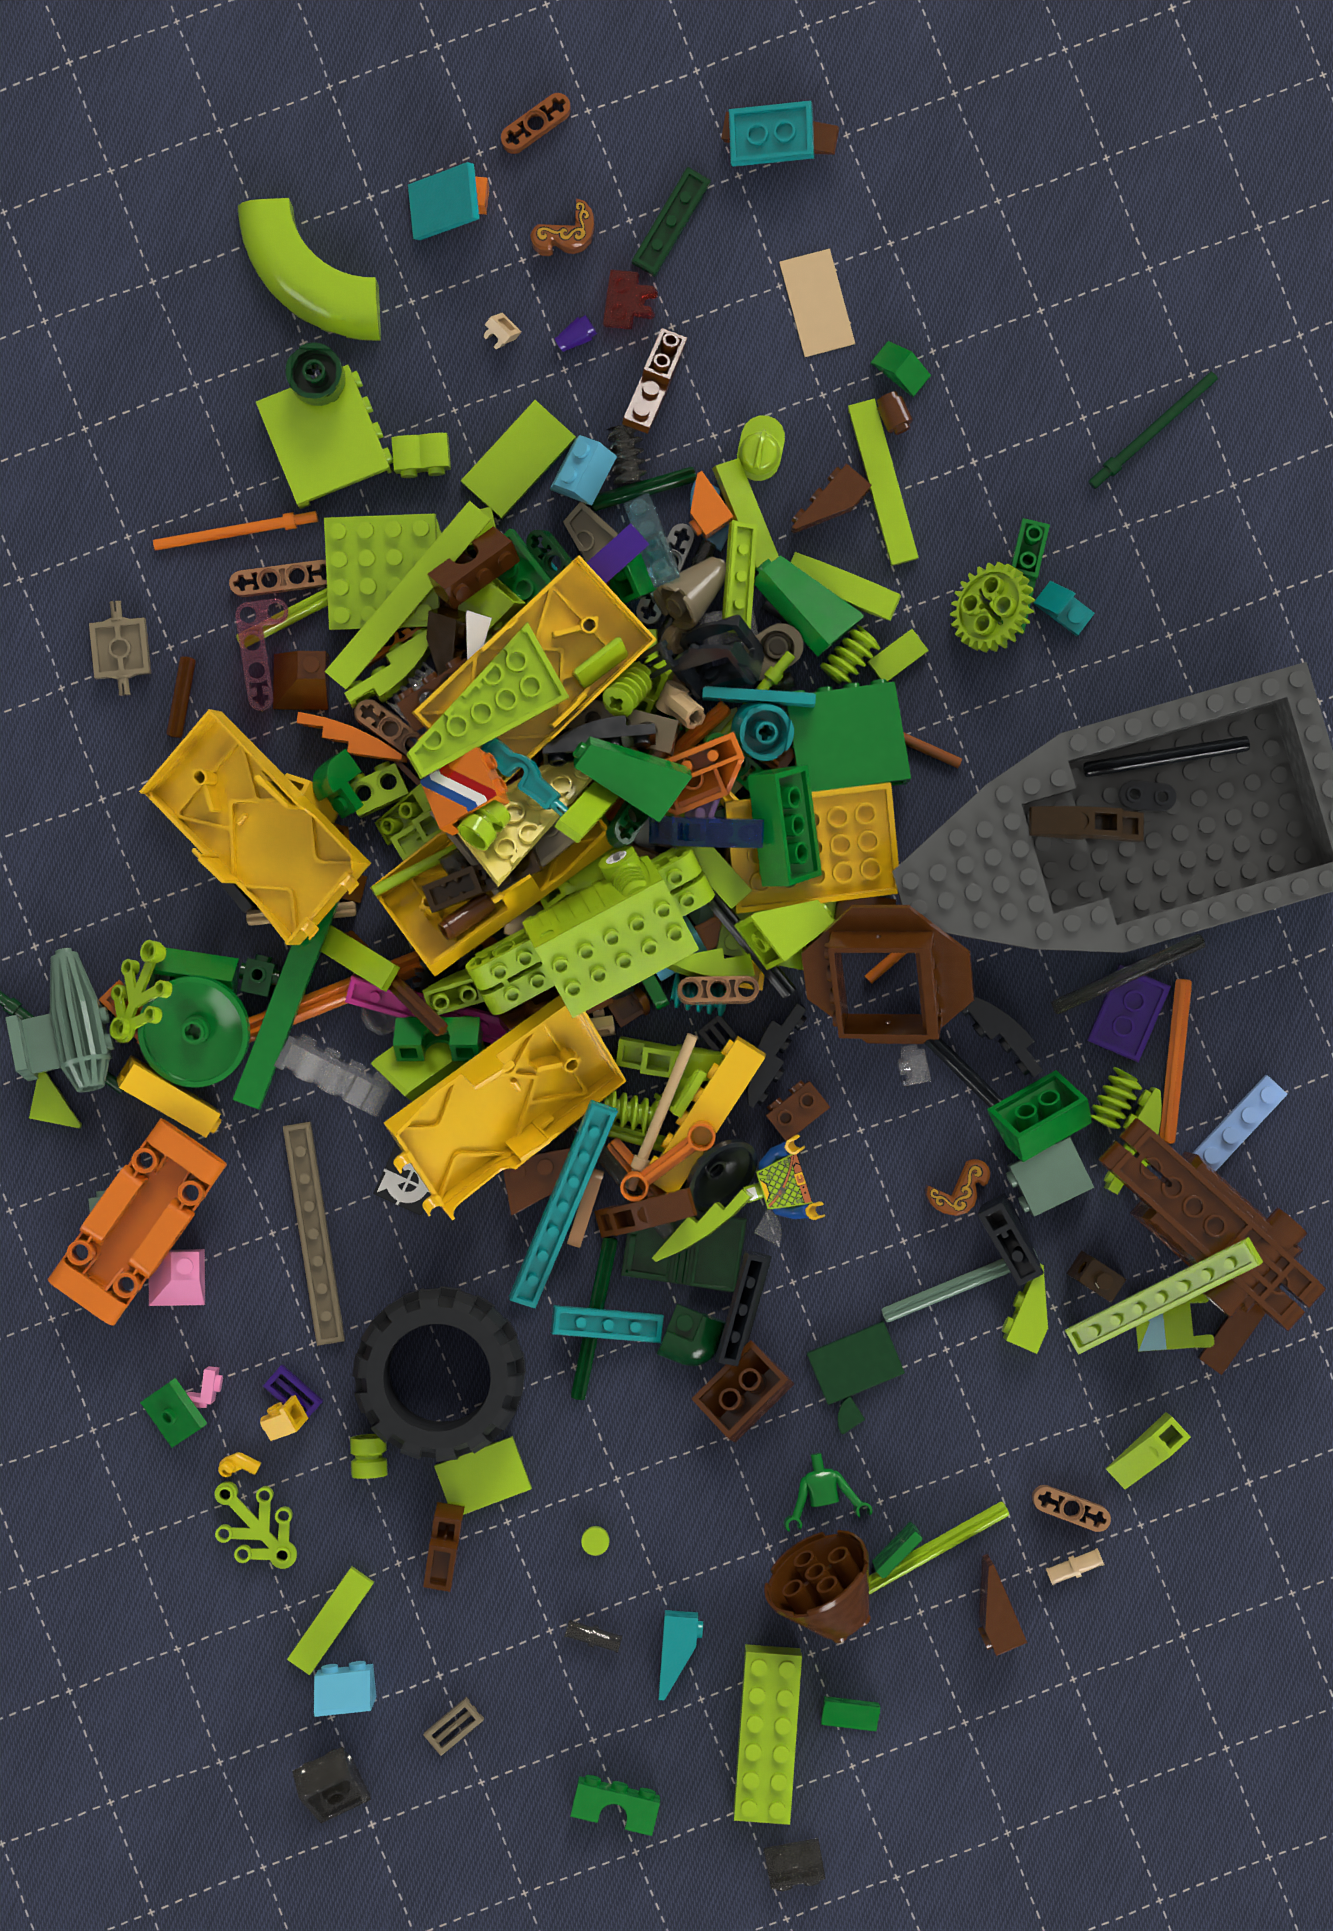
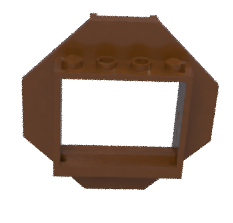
(941, 962)

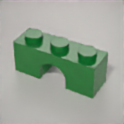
(413, 1038)
(594, 1795)

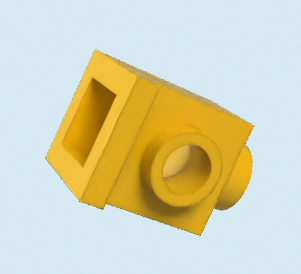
(283, 1419)

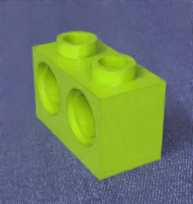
(379, 797)

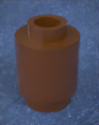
(894, 413)

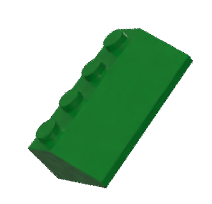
(790, 832)

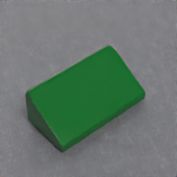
(850, 1713)

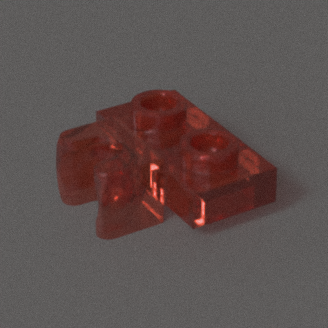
(627, 300)

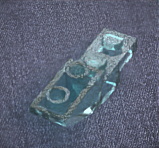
(659, 554)

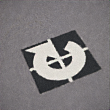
(404, 1188)

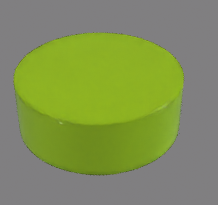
(595, 1540)

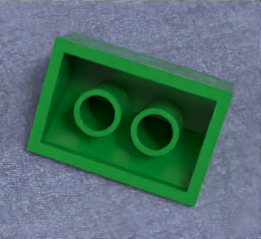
(185, 963)
(1040, 1115)

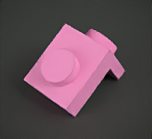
(210, 1385)

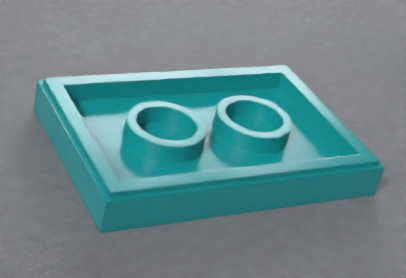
(771, 133)
(443, 201)

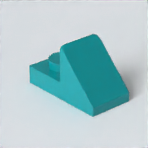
(1063, 607)

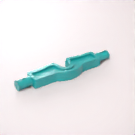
(531, 782)

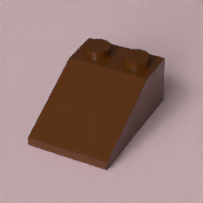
(999, 1623)

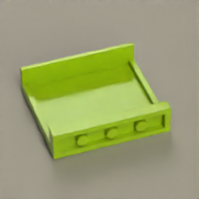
(325, 444)

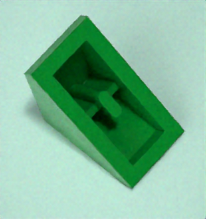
(901, 367)

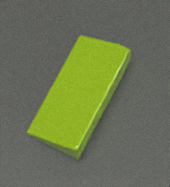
(600, 662)

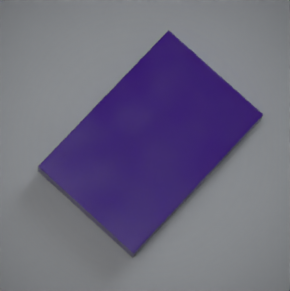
(1129, 1016)

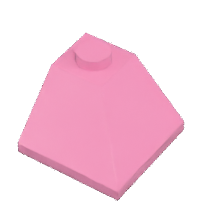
(179, 1279)

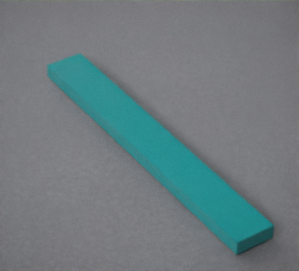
(563, 1203)

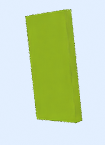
(518, 459)

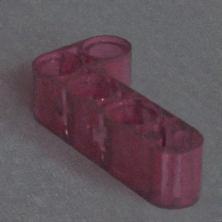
(260, 654)

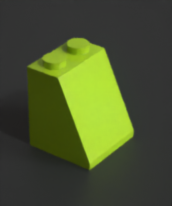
(783, 931)
(417, 1077)

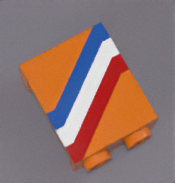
(463, 788)

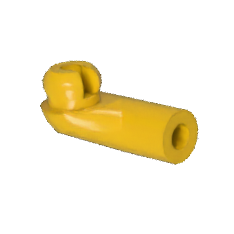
(237, 1462)

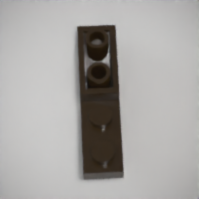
(1086, 822)

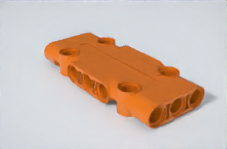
(136, 1222)

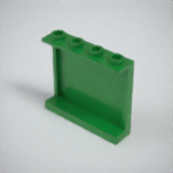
(851, 737)

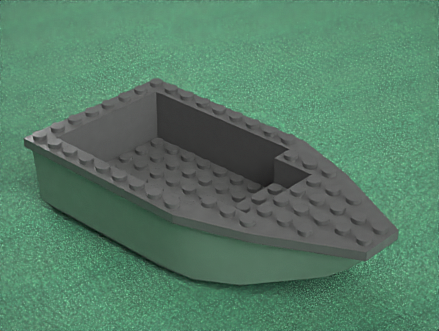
(1235, 844)

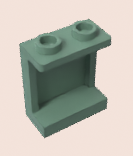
(1049, 1177)

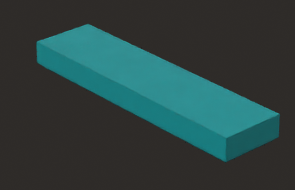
(742, 695)
(607, 1324)

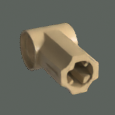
(677, 703)

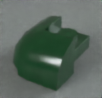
(691, 1337)

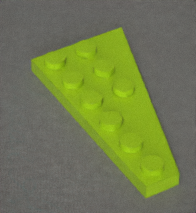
(503, 696)

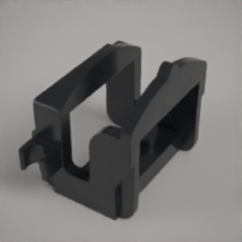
(741, 670)

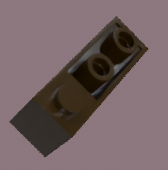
(446, 636)

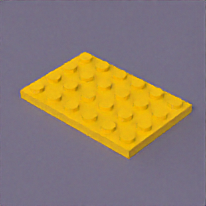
(854, 848)

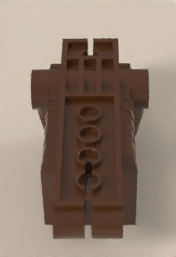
(1202, 1214)

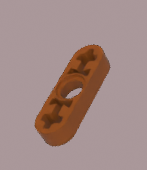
(556, 118)

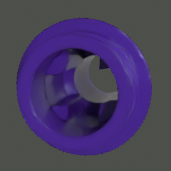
(576, 334)

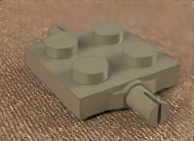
(120, 648)

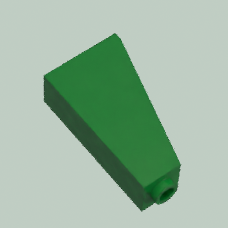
(806, 604)
(634, 776)

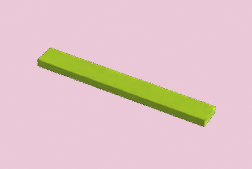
(406, 596)
(1164, 1295)

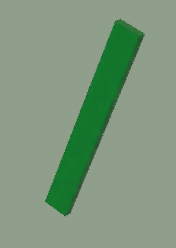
(280, 1016)

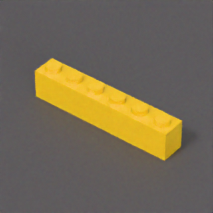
(711, 1105)

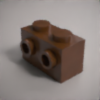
(797, 1109)

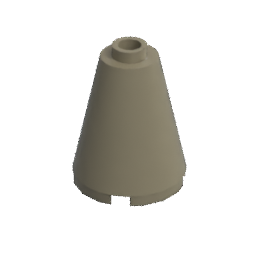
(691, 593)

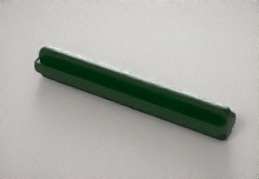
(651, 486)

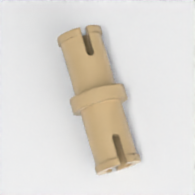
(1074, 1566)

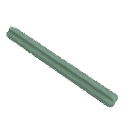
(945, 1290)

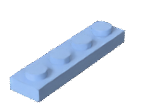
(1240, 1122)

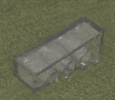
(334, 1074)

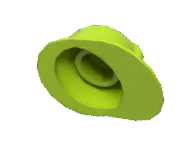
(761, 447)

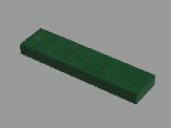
(671, 221)

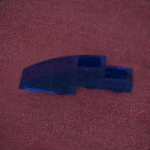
(707, 832)

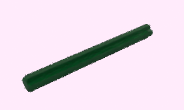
(597, 1302)

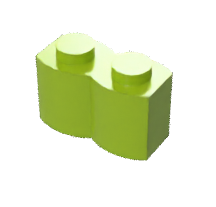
(421, 454)

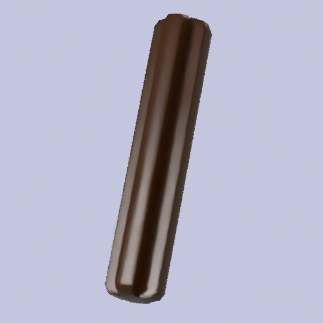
(181, 697)

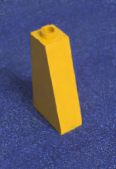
(168, 1097)

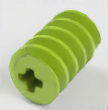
(850, 655)
(628, 690)
(1116, 1099)
(632, 1110)

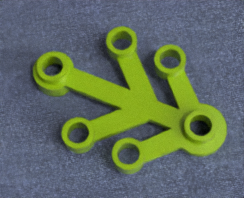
(126, 1023)
(258, 1528)

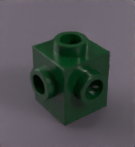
(250, 981)

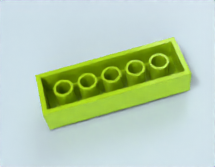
(767, 1734)

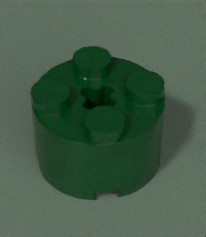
(302, 365)

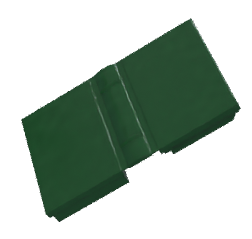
(707, 1264)

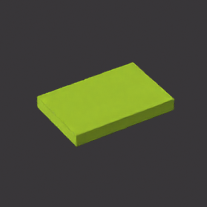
(484, 1476)

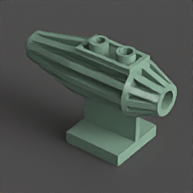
(72, 1032)

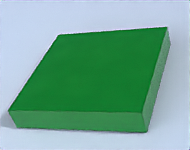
(897, 1550)

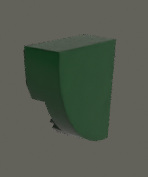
(848, 1415)

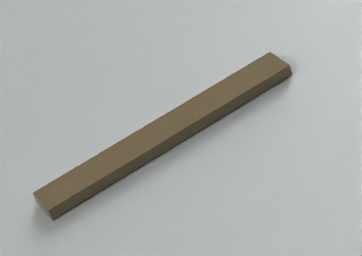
(314, 1233)

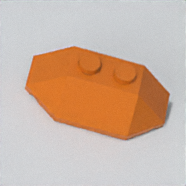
(713, 772)

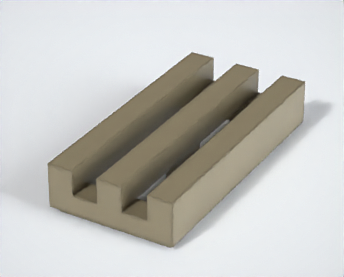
(471, 1710)

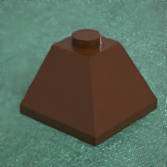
(301, 680)

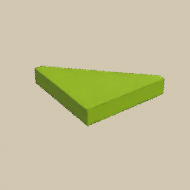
(685, 1092)
(50, 1104)

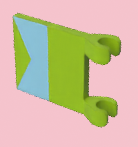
(1172, 1330)

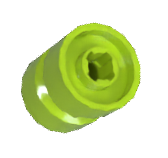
(482, 826)
(368, 1457)

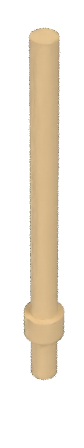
(641, 1160)

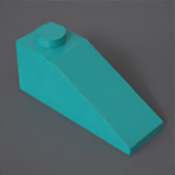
(678, 1644)

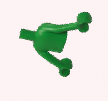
(822, 1491)

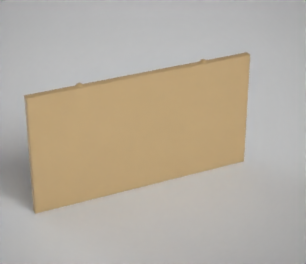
(817, 303)

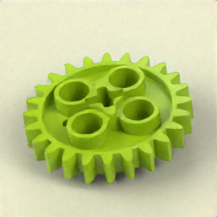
(1011, 593)

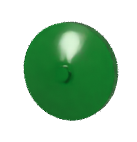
(199, 1035)

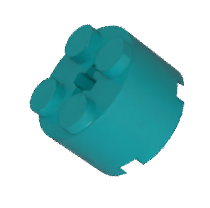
(767, 744)

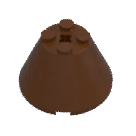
(823, 1584)

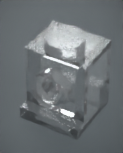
(913, 1065)

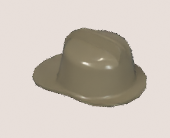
(776, 641)

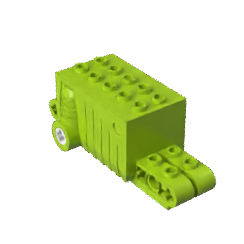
(599, 936)

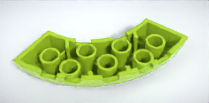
(302, 280)

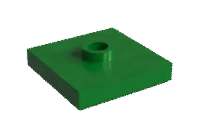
(173, 1412)

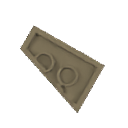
(588, 530)

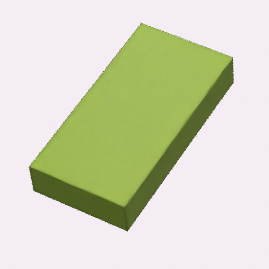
(898, 656)

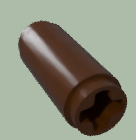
(466, 916)

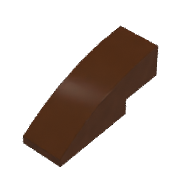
(443, 1546)

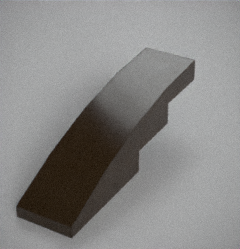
(474, 882)

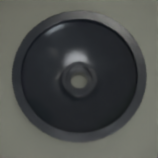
(721, 1173)

